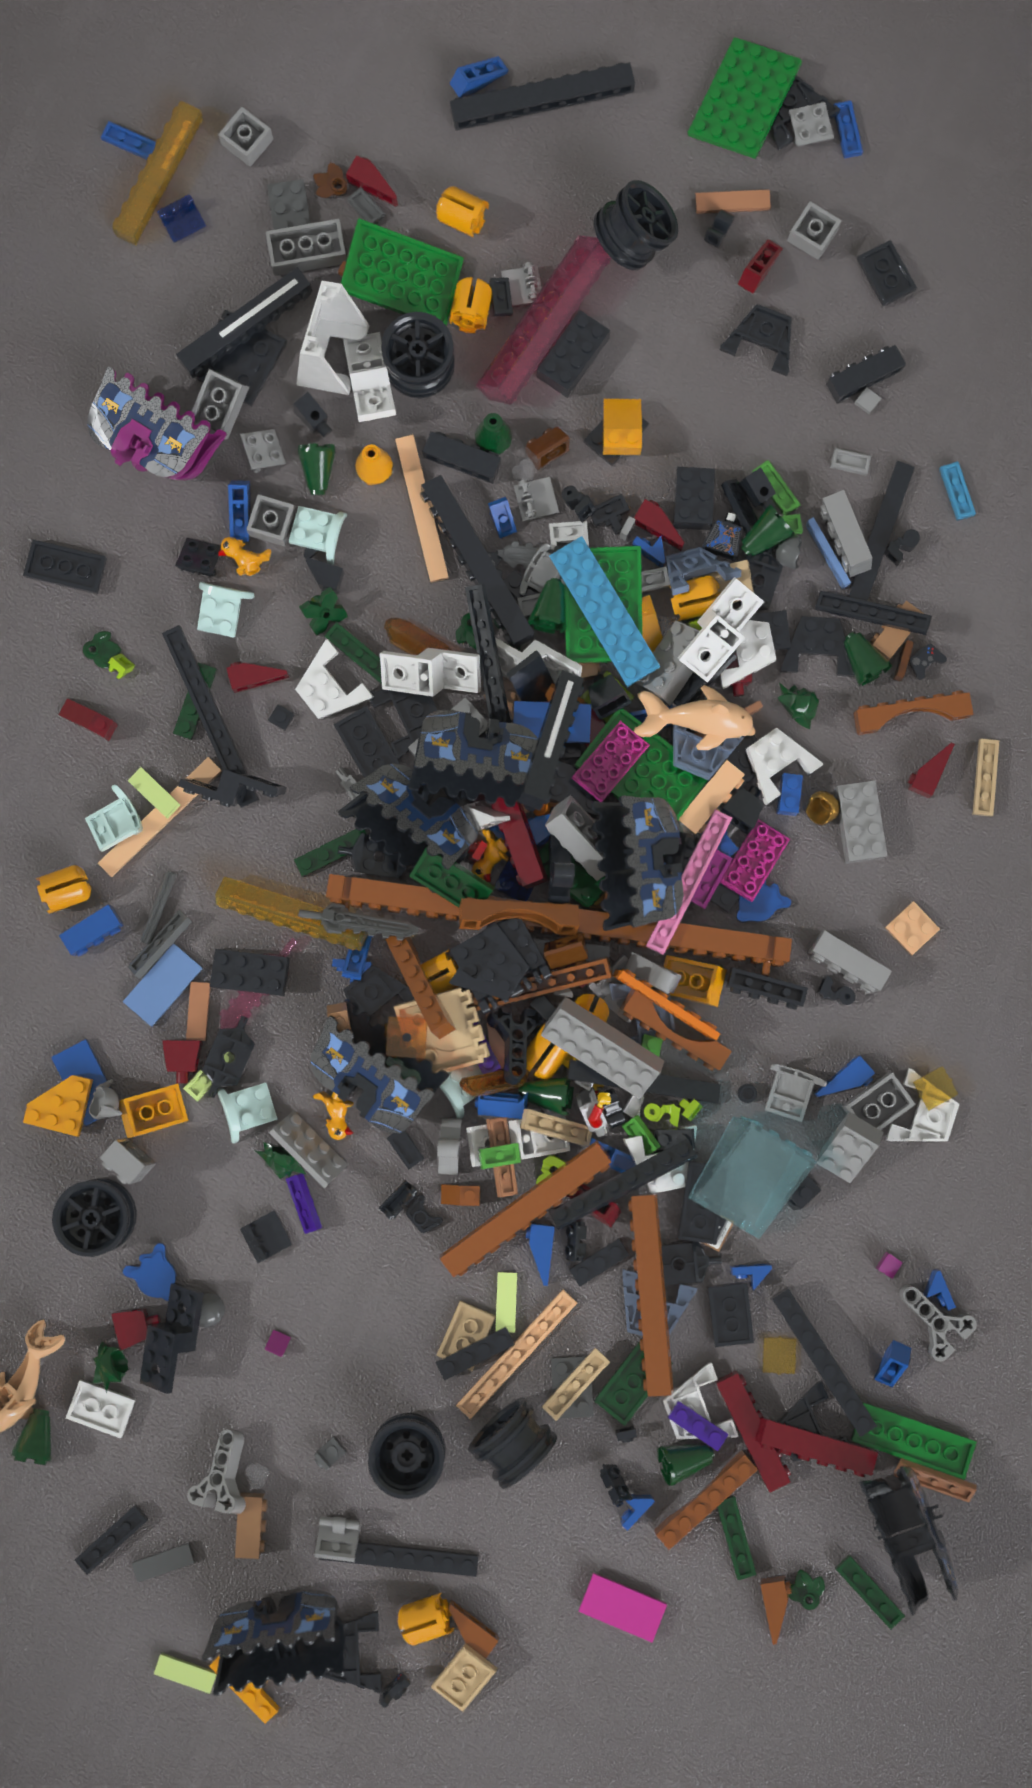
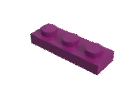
(711, 879)

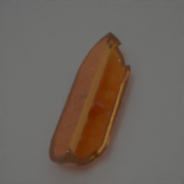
(410, 637)
(489, 1083)

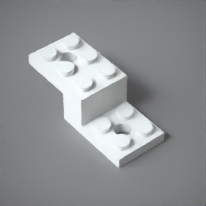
(369, 378)
(720, 629)
(554, 661)
(430, 671)
(529, 1143)

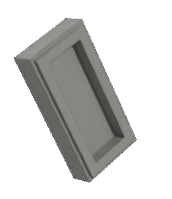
(850, 461)

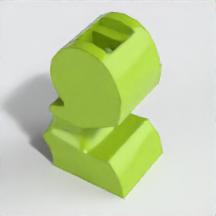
(654, 1112)
(548, 1162)

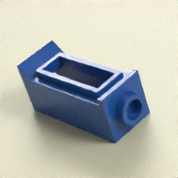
(502, 1105)

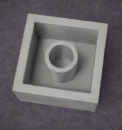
(245, 136)
(814, 230)
(271, 520)

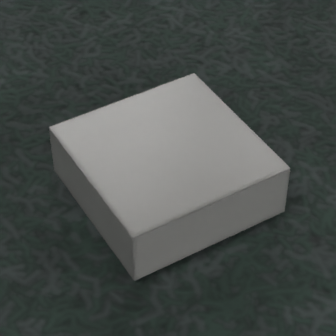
(867, 400)
(629, 524)

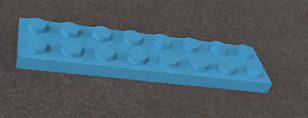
(604, 611)

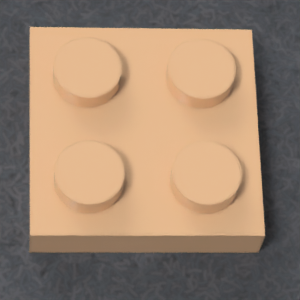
(912, 928)

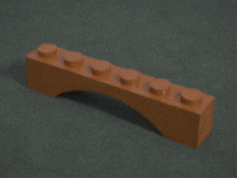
(951, 707)
(557, 917)
(420, 987)
(642, 1009)
(720, 1488)

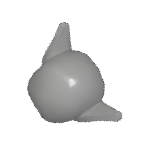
(105, 1102)

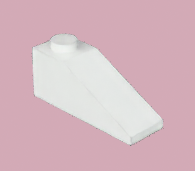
(484, 816)

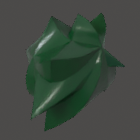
(800, 704)
(280, 1160)
(110, 1365)

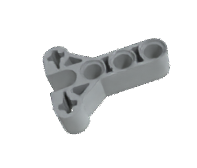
(653, 973)
(449, 1146)
(949, 1322)
(212, 1485)

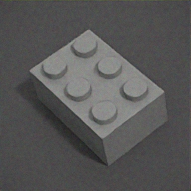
(219, 402)
(880, 1102)
(849, 1147)
(127, 1161)

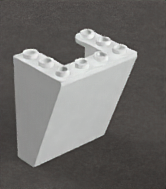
(336, 317)

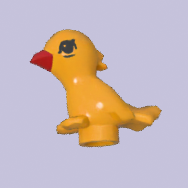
(245, 559)
(492, 855)
(337, 1109)

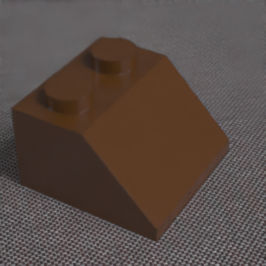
(547, 447)
(566, 951)

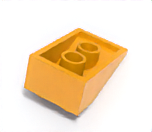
(622, 427)
(650, 625)
(699, 980)
(152, 1110)

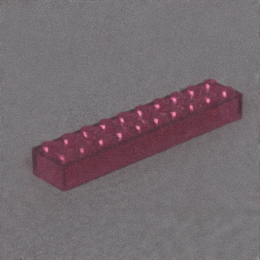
(544, 320)

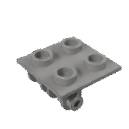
(811, 124)
(524, 284)
(262, 449)
(536, 498)

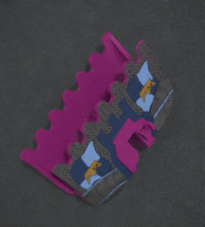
(148, 431)

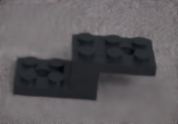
(232, 787)
(171, 1337)

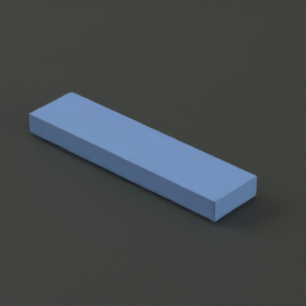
(828, 553)

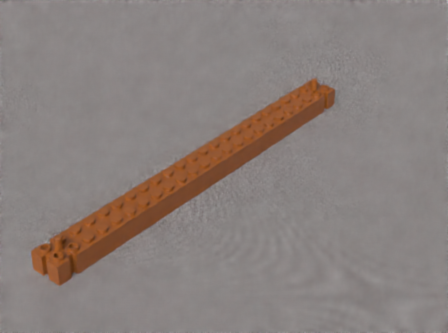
(687, 937)

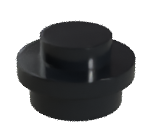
(747, 1093)

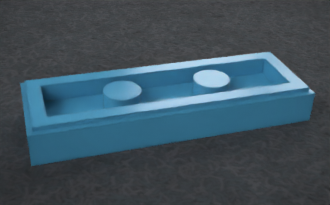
(957, 491)

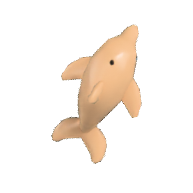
(711, 717)
(19, 1391)

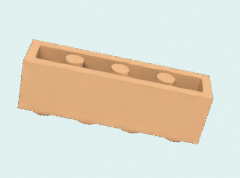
(711, 796)

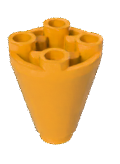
(374, 465)

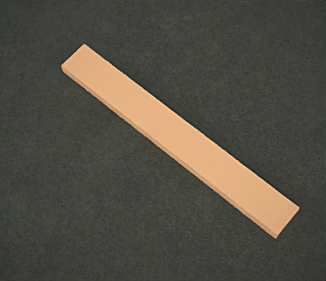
(424, 521)
(155, 821)
(516, 1354)

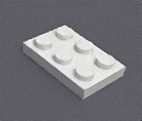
(100, 1410)

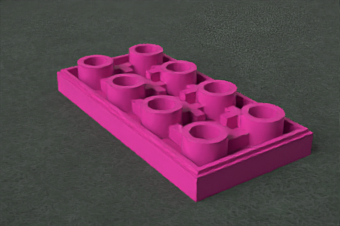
(610, 761)
(754, 860)
(622, 1607)

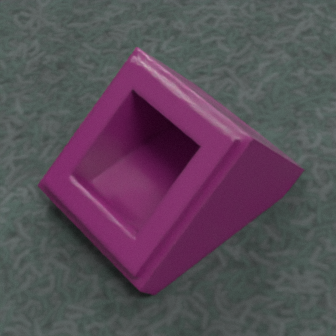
(889, 1265)
(277, 1343)

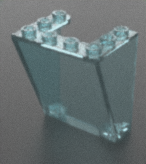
(751, 1175)

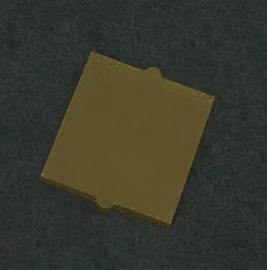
(935, 1088)
(779, 1355)

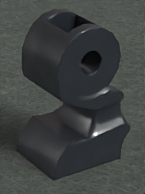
(719, 228)
(579, 502)
(906, 543)
(843, 995)
(613, 1111)

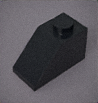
(326, 574)

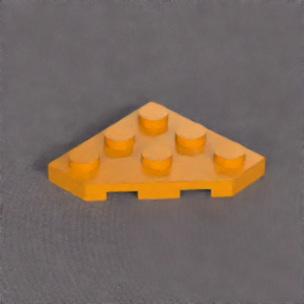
(61, 1106)

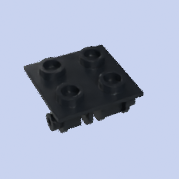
(198, 557)
(266, 1236)

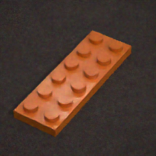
(673, 1007)

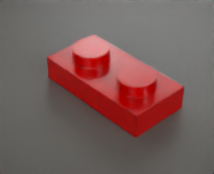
(476, 851)

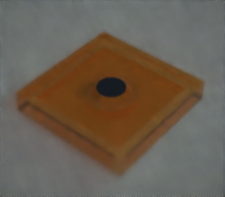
(406, 1037)

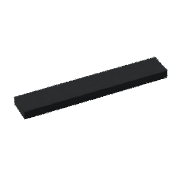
(873, 612)

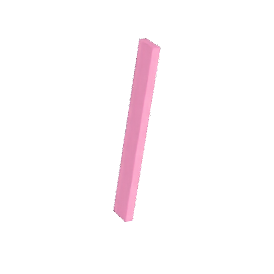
(691, 878)

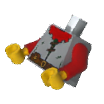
(592, 1109)

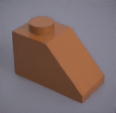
(460, 1194)

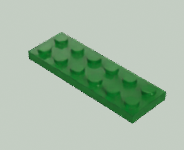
(918, 1442)

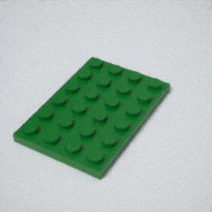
(744, 97)
(400, 272)
(624, 573)
(654, 770)

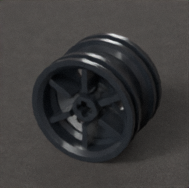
(636, 225)
(418, 383)
(73, 1198)
(513, 1443)
(393, 1480)

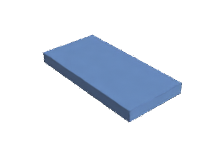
(162, 985)

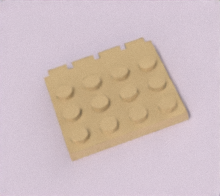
(462, 1045)

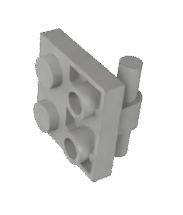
(337, 1538)

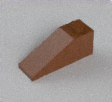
(775, 1597)
(473, 1631)

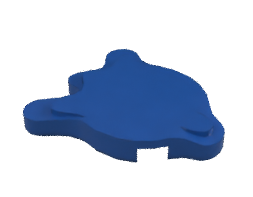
(764, 904)
(154, 1274)

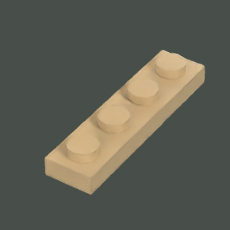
(986, 777)
(556, 1127)
(575, 1384)

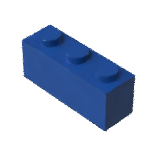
(91, 931)

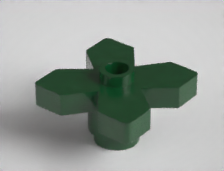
(322, 609)

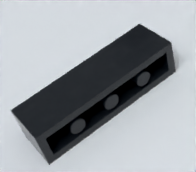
(866, 373)
(462, 457)

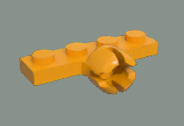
(254, 1698)

